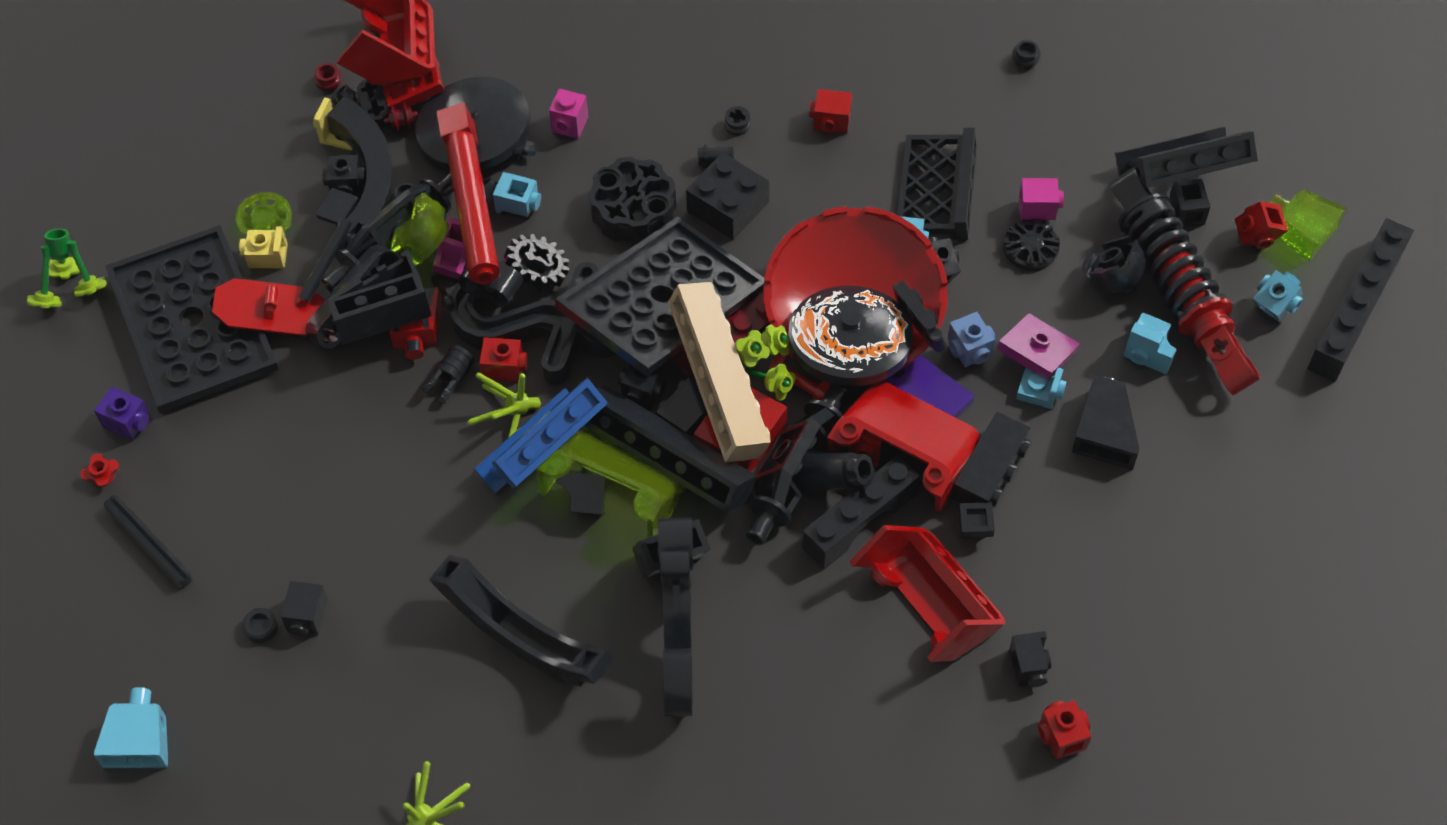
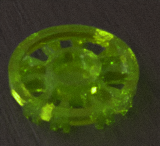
(264, 215)

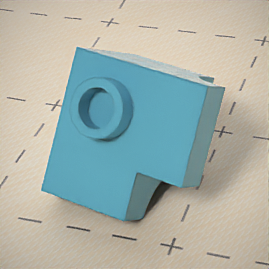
(1149, 344)

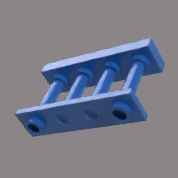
(540, 436)

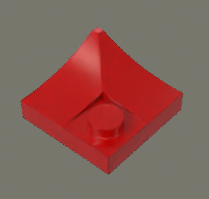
(415, 89)

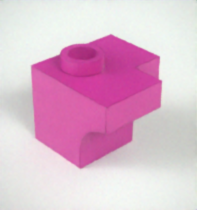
(450, 255)

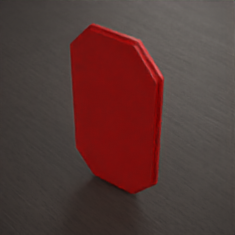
(264, 306)

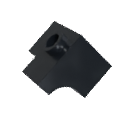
(586, 490)

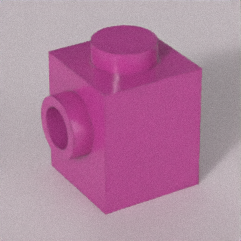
(568, 113)
(1040, 198)

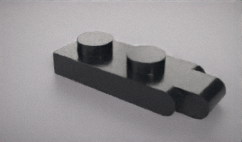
(922, 319)

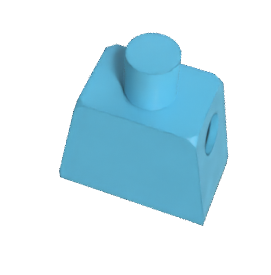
(133, 734)

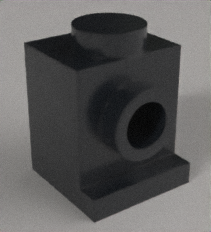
(1190, 201)
(1030, 659)

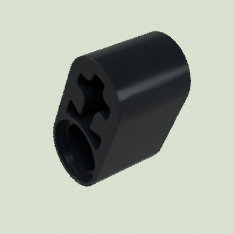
(498, 291)

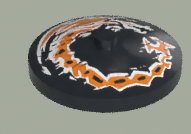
(850, 335)

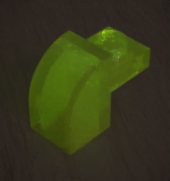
(423, 231)

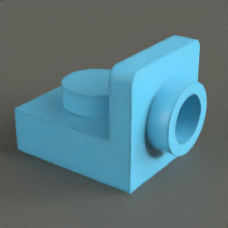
(1040, 391)

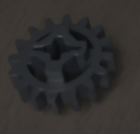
(537, 262)

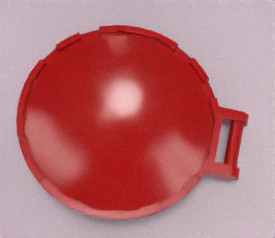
(851, 249)

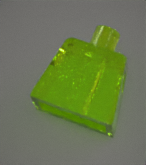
(1309, 221)

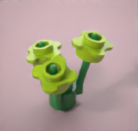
(755, 347)

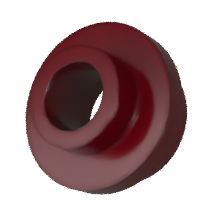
(327, 76)

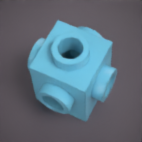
(1279, 305)

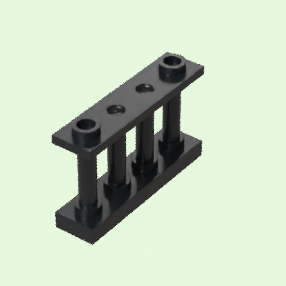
(1188, 156)

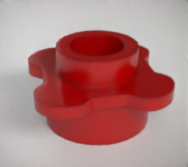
(104, 476)

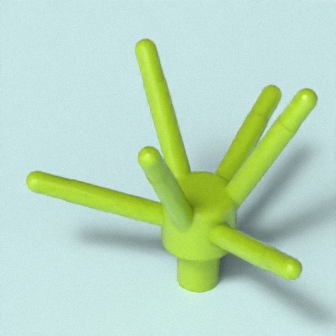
(515, 403)
(424, 814)

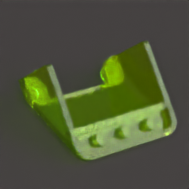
(656, 492)

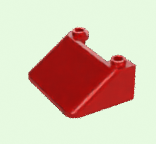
(912, 428)

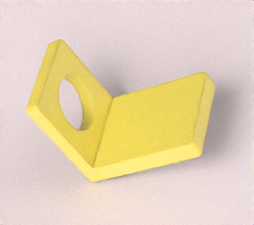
(321, 124)

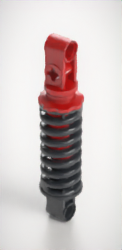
(1183, 279)

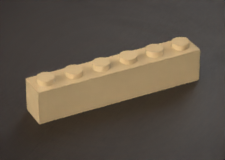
(719, 372)

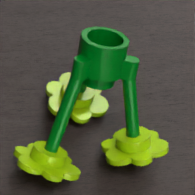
(59, 248)

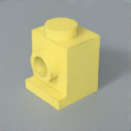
(264, 248)

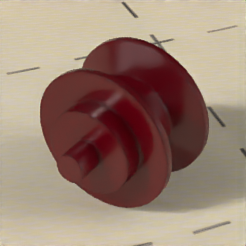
(400, 117)

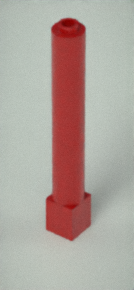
(461, 140)

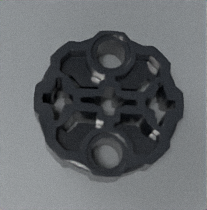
(629, 192)

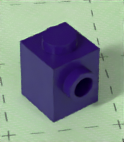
(122, 413)

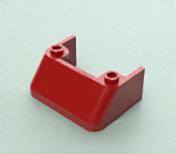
(404, 43)
(934, 586)

